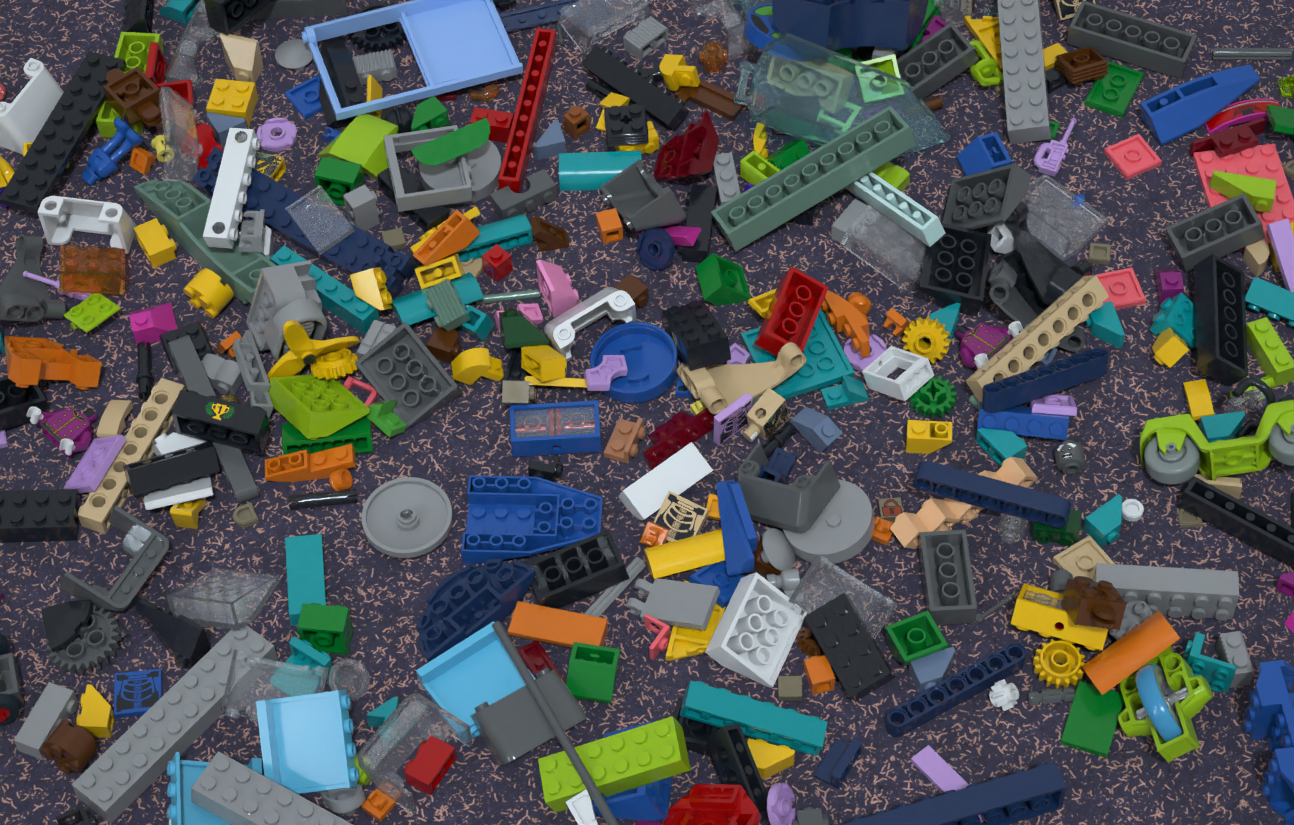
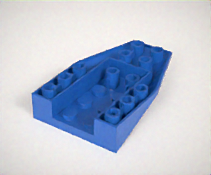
(525, 517)

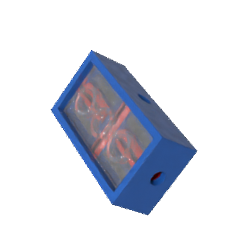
(555, 428)

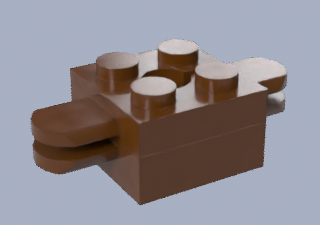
(133, 96)
(1093, 603)

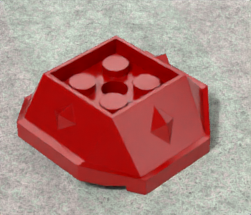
(714, 806)

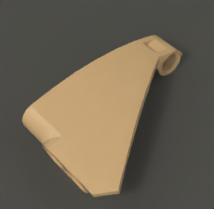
(725, 383)

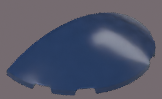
(470, 602)

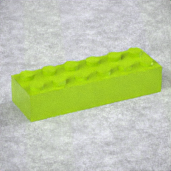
(133, 49)
(617, 762)

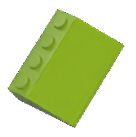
(315, 404)

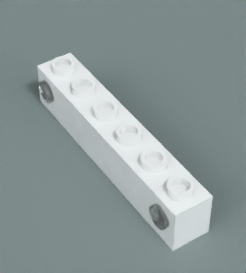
(231, 188)

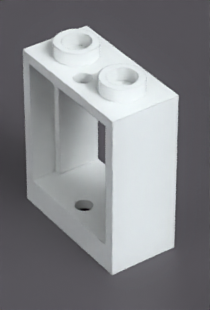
(916, 375)

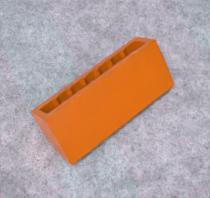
(557, 626)
(1130, 652)

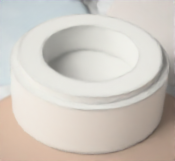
(1132, 510)

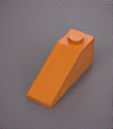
(449, 238)

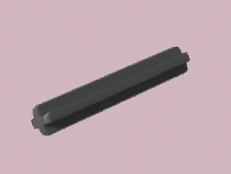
(1252, 53)

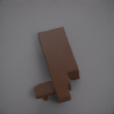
(711, 98)

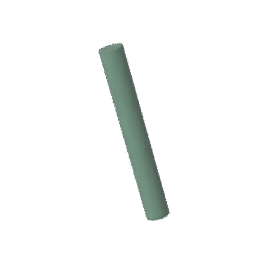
(509, 296)

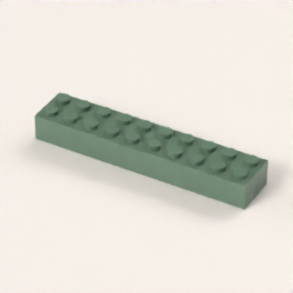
(813, 178)

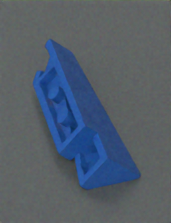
(737, 528)

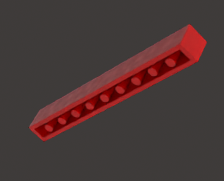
(528, 110)

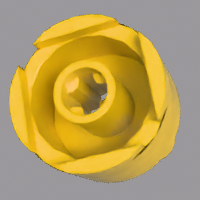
(208, 292)

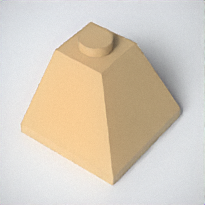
(242, 57)

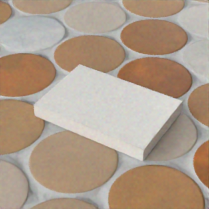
(179, 493)

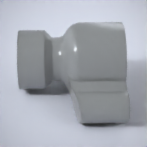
(787, 580)

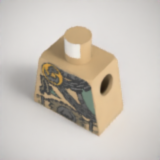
(766, 416)

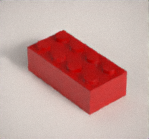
(791, 312)

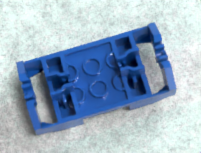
(1272, 718)

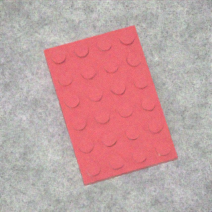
(1257, 161)

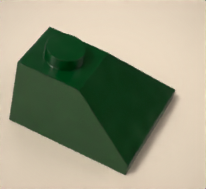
(520, 330)

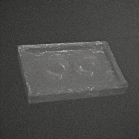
(320, 219)

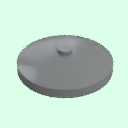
(407, 517)

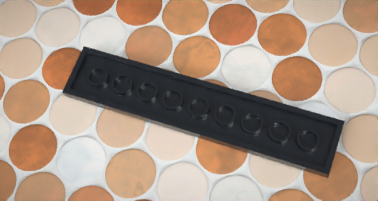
(60, 134)

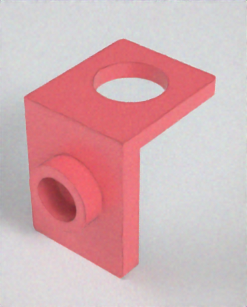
(662, 640)

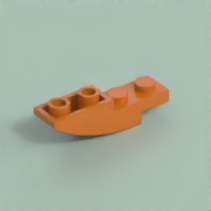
(848, 319)
(306, 466)

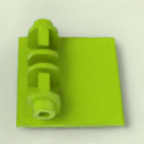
(91, 312)

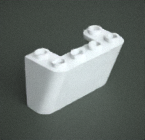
(65, 215)

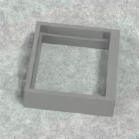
(430, 198)

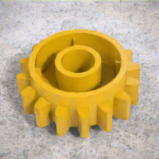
(931, 329)
(334, 364)
(1062, 652)

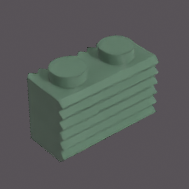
(447, 305)

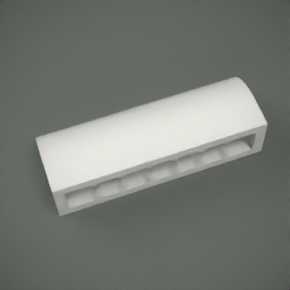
(672, 475)

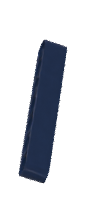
(1044, 380)
(992, 494)
(949, 698)

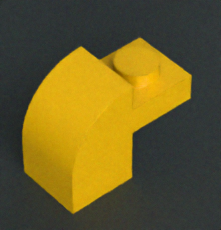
(677, 73)
(475, 363)

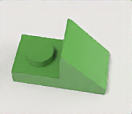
(385, 419)

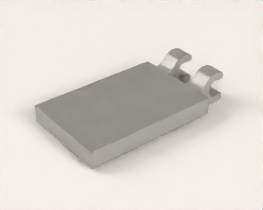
(675, 602)

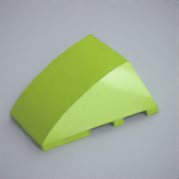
(363, 144)

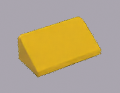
(374, 92)

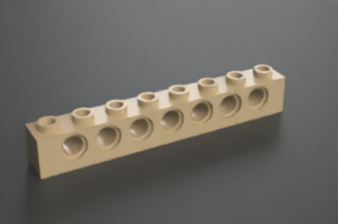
(1093, 295)
(113, 489)

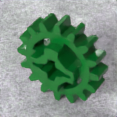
(943, 399)

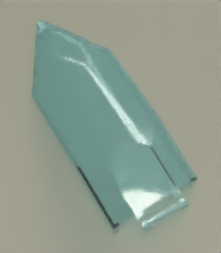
(825, 94)

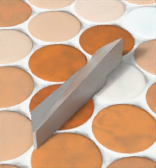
(253, 372)

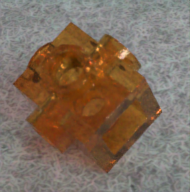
(713, 56)

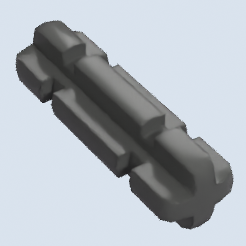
(1051, 696)

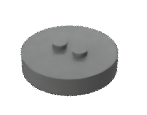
(485, 169)
(840, 529)

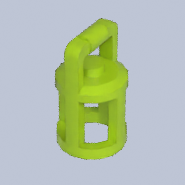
(985, 67)

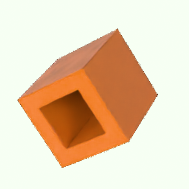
(609, 226)
(819, 674)

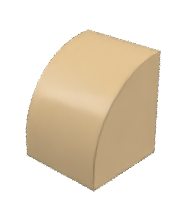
(1256, 257)

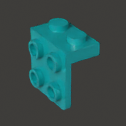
(1178, 315)
(305, 654)
(1216, 672)

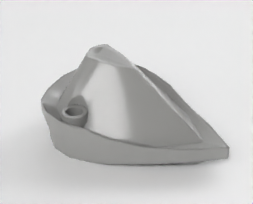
(344, 799)

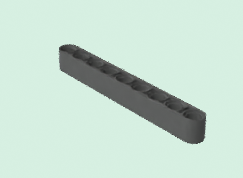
(230, 458)

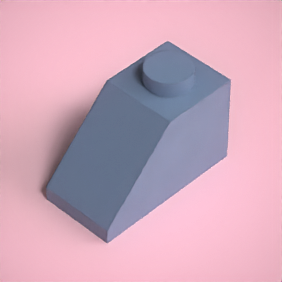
(816, 428)
(931, 669)

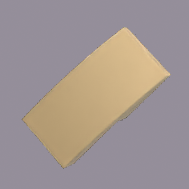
(112, 420)

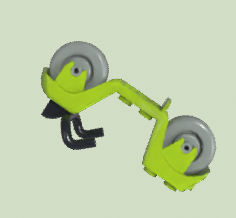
(1176, 448)

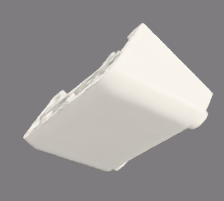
(30, 109)
(609, 301)

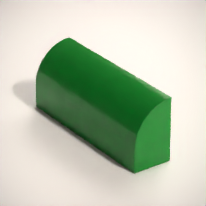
(357, 433)

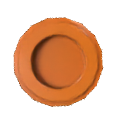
(340, 479)

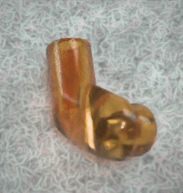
(485, 95)

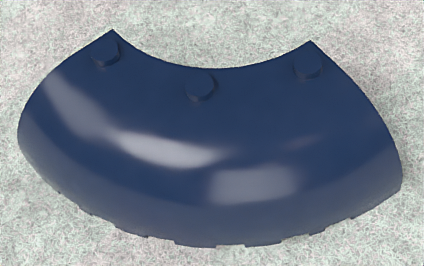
(851, 22)

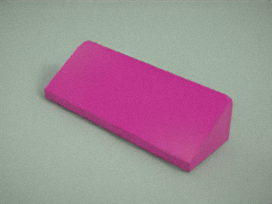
(680, 234)

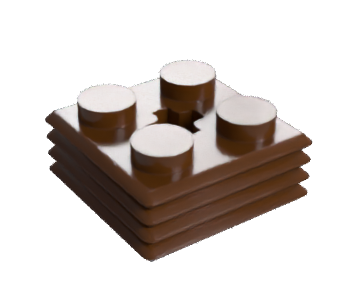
(1082, 65)

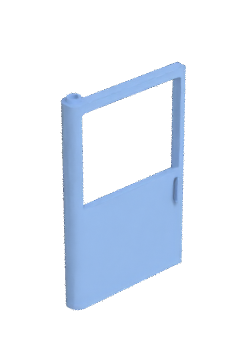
(451, 41)

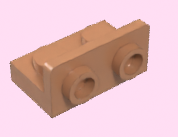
(624, 440)

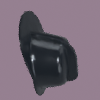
(399, 116)

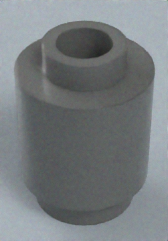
(1059, 579)

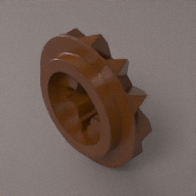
(807, 645)

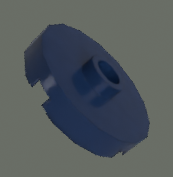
(647, 248)

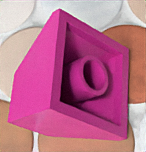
(152, 322)

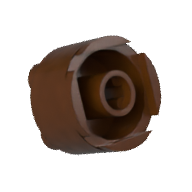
(69, 747)

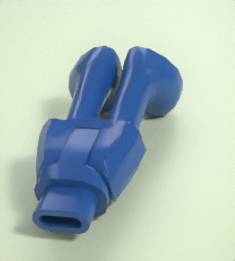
(103, 164)

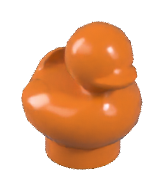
(860, 302)

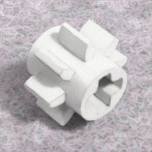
(1004, 695)

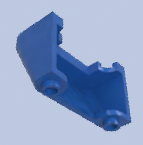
(640, 803)

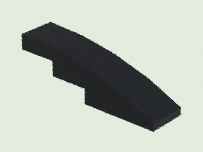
(1023, 282)

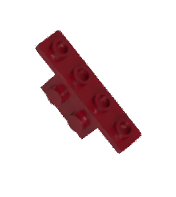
(1230, 140)
(677, 434)

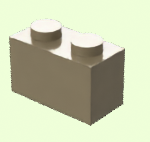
(518, 393)

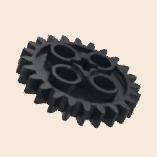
(372, 38)

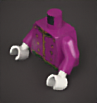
(984, 342)
(65, 428)

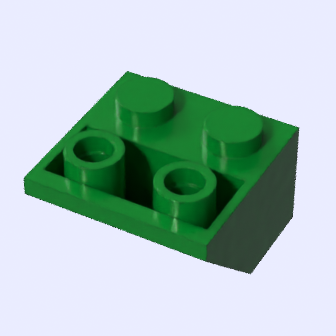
(430, 115)
(788, 154)
(593, 672)

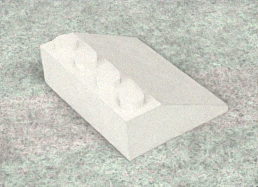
(756, 631)

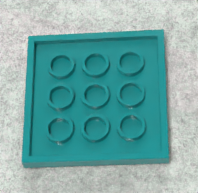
(823, 363)

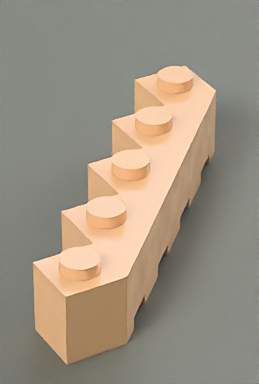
(943, 514)

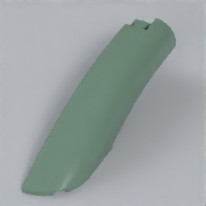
(185, 216)

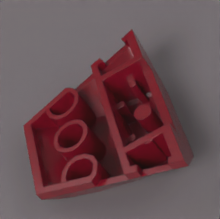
(688, 154)

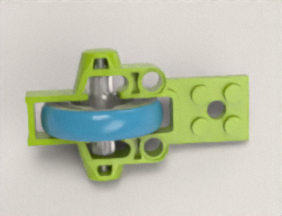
(1163, 703)

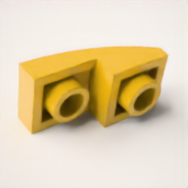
(759, 140)
(1198, 399)

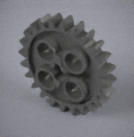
(90, 646)

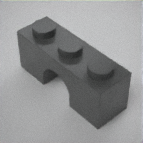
(540, 191)

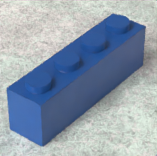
(1024, 422)

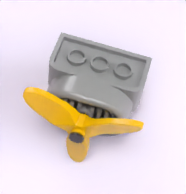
(290, 319)

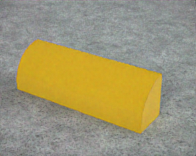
(685, 554)

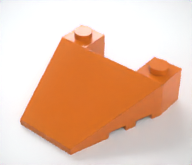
(44, 359)

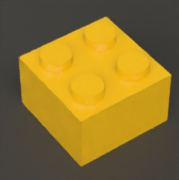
(233, 99)

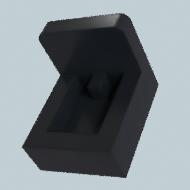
(546, 471)

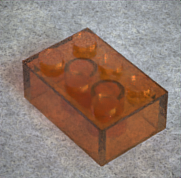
(92, 269)

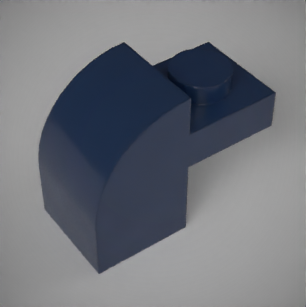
(779, 466)

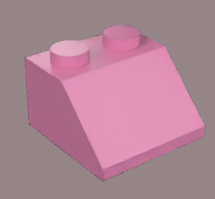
(556, 287)

